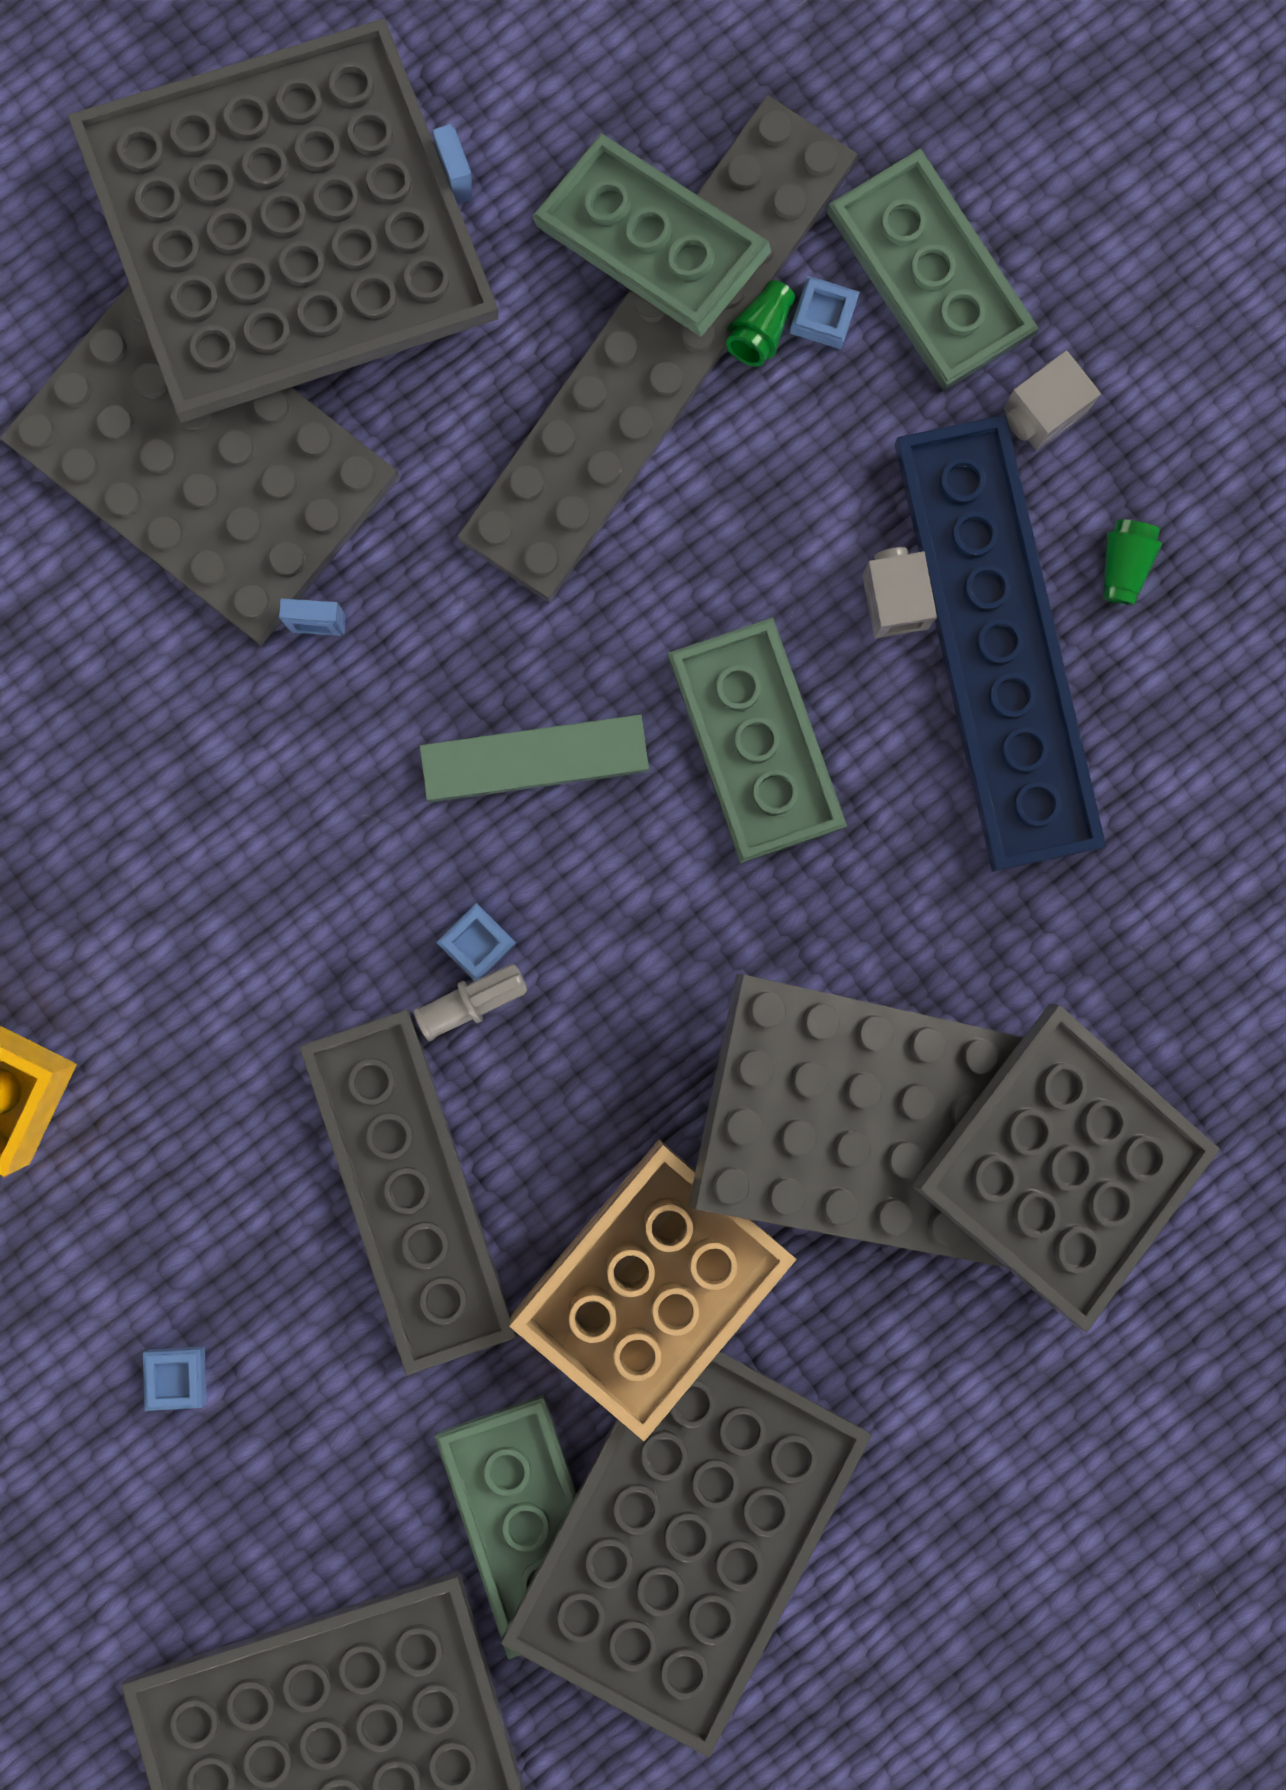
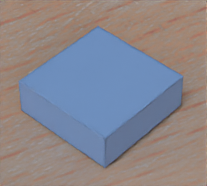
(453, 162)
(824, 312)
(312, 617)
(476, 943)
(174, 1378)

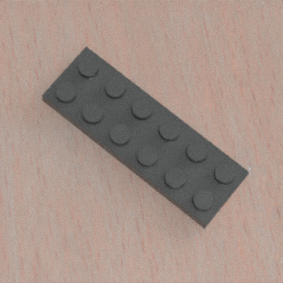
(408, 1191)

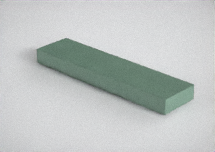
(534, 758)

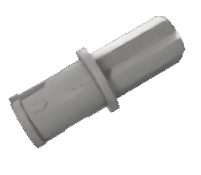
(470, 1001)

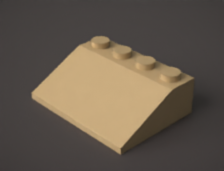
(649, 1293)

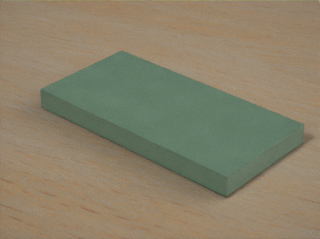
(652, 234)
(932, 269)
(756, 740)
(509, 1494)

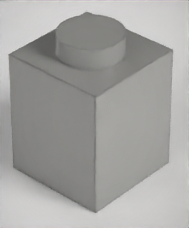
(1050, 401)
(898, 592)

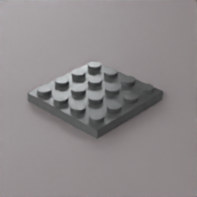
(1066, 1167)

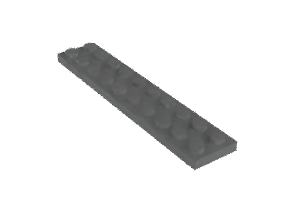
(647, 366)

